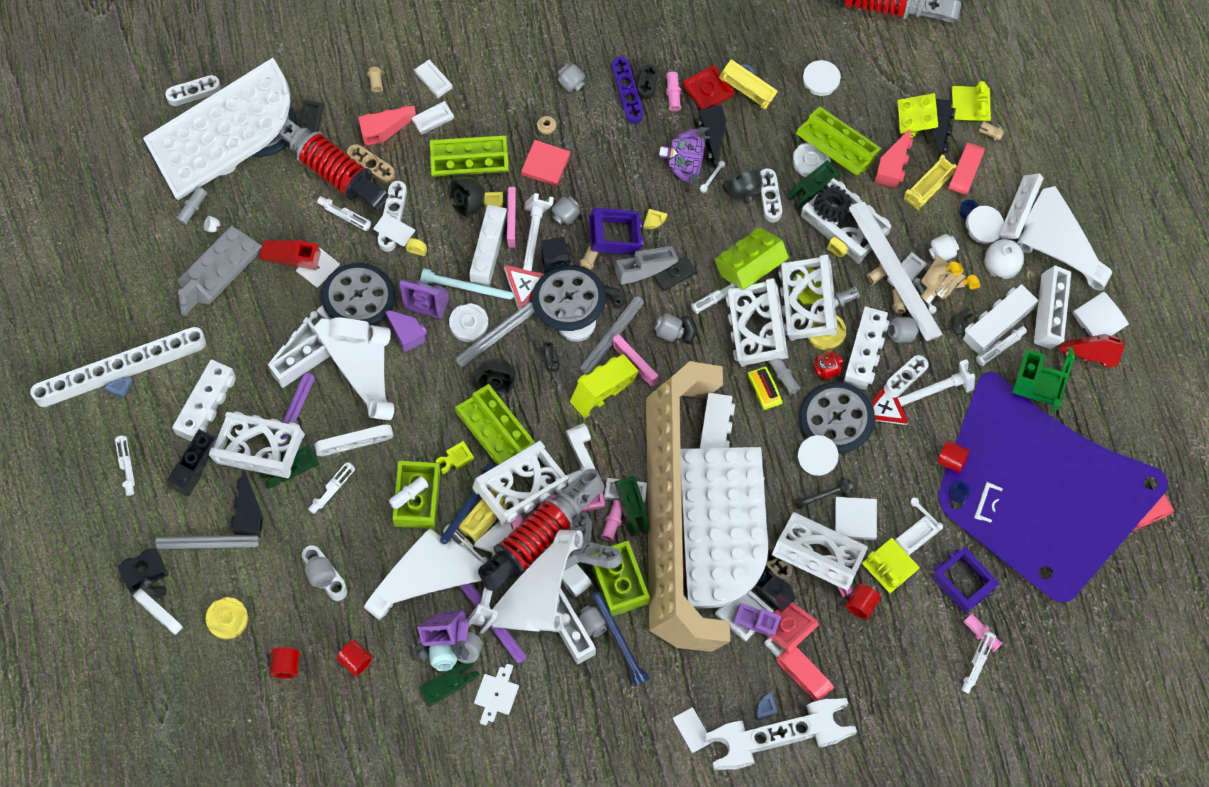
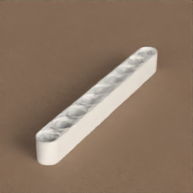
(109, 364)

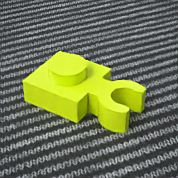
(457, 456)

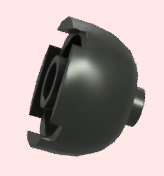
(744, 186)
(467, 195)
(496, 373)

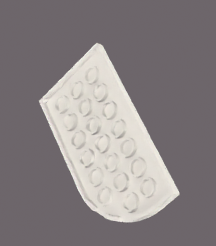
(221, 129)
(723, 523)

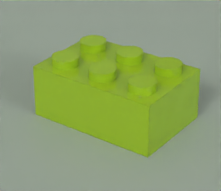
(751, 258)
(423, 509)
(623, 585)

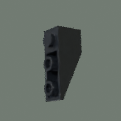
(945, 113)
(716, 121)
(192, 463)
(248, 515)
(774, 590)

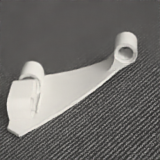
(1057, 233)
(360, 357)
(423, 570)
(534, 596)

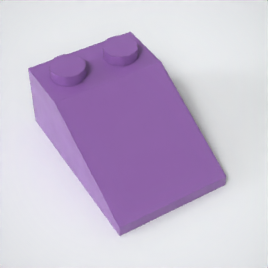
(424, 298)

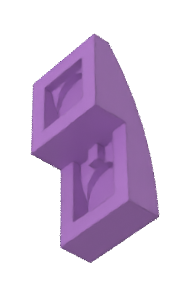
(757, 620)

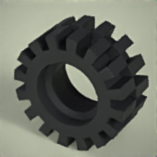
(835, 195)

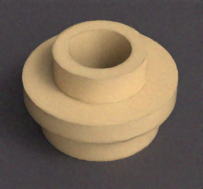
(546, 130)

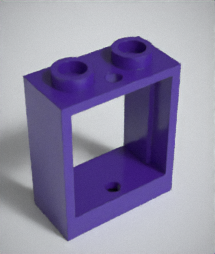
(602, 215)
(955, 595)

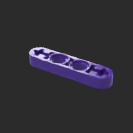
(627, 90)

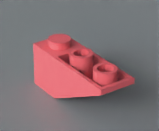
(382, 125)
(892, 162)

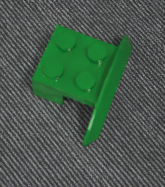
(1041, 381)

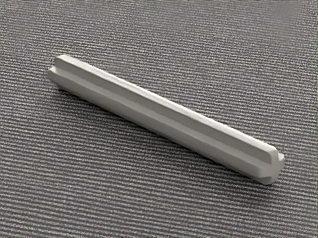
(495, 334)
(607, 341)
(224, 541)

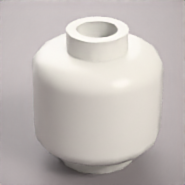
(944, 246)

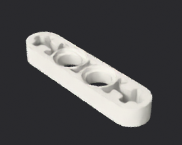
(395, 214)
(353, 440)

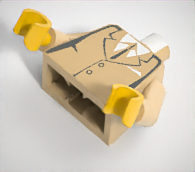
(944, 278)

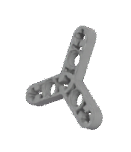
(607, 557)

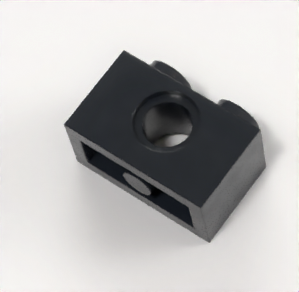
(555, 253)
(155, 568)

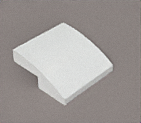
(1100, 316)

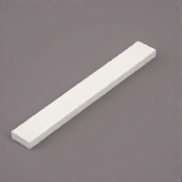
(895, 271)

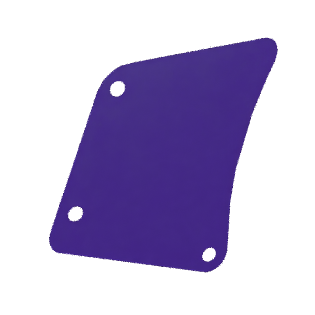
(1060, 495)

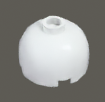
(1004, 259)

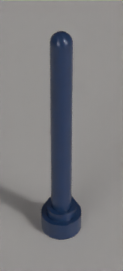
(463, 512)
(639, 676)

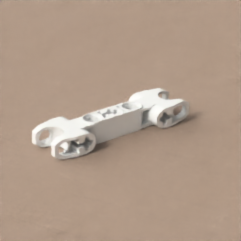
(817, 724)

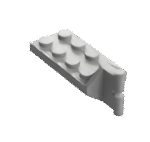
(216, 269)

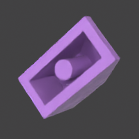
(407, 330)

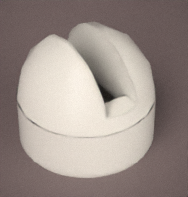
(211, 224)

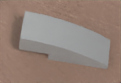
(645, 264)

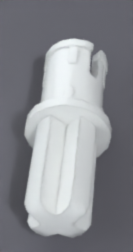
(408, 492)

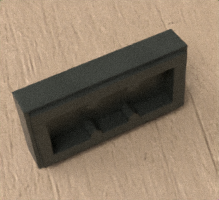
(311, 115)
(675, 274)

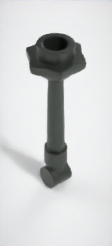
(845, 487)

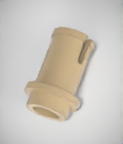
(375, 79)
(992, 131)
(588, 259)
(876, 274)
(898, 306)

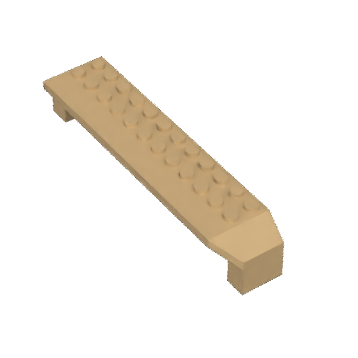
(669, 611)

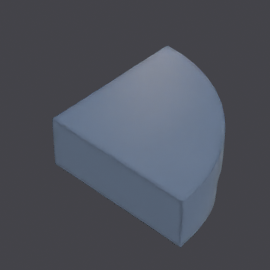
(119, 387)
(766, 707)

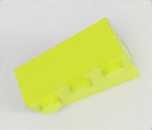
(602, 383)

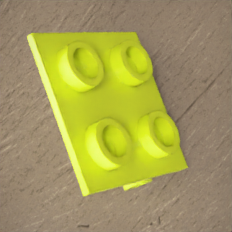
(972, 102)
(917, 113)
(890, 565)

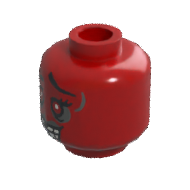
(828, 364)

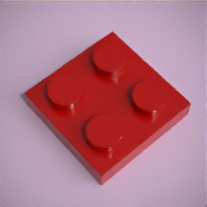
(707, 88)

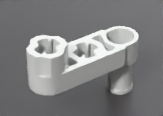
(576, 438)

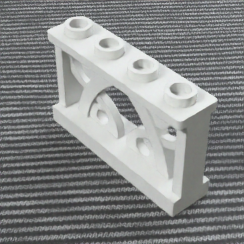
(830, 229)
(827, 316)
(776, 340)
(251, 427)
(528, 458)
(826, 567)

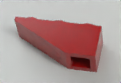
(291, 253)
(1099, 348)

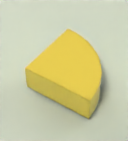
(654, 219)

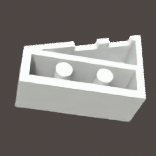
(298, 355)

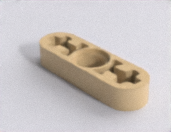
(368, 156)

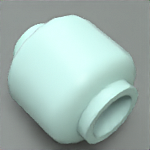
(442, 657)

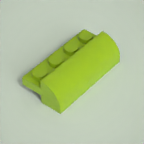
(839, 141)
(469, 156)
(494, 425)

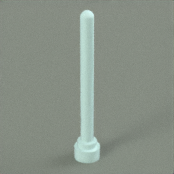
(429, 277)

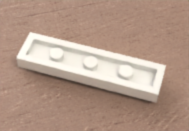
(1021, 206)

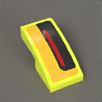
(765, 388)

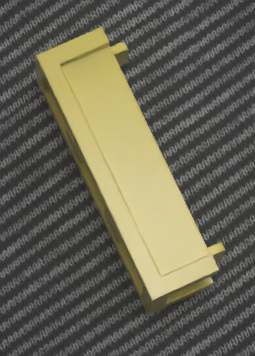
(748, 84)
(930, 183)
(480, 519)

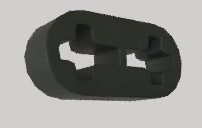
(650, 82)

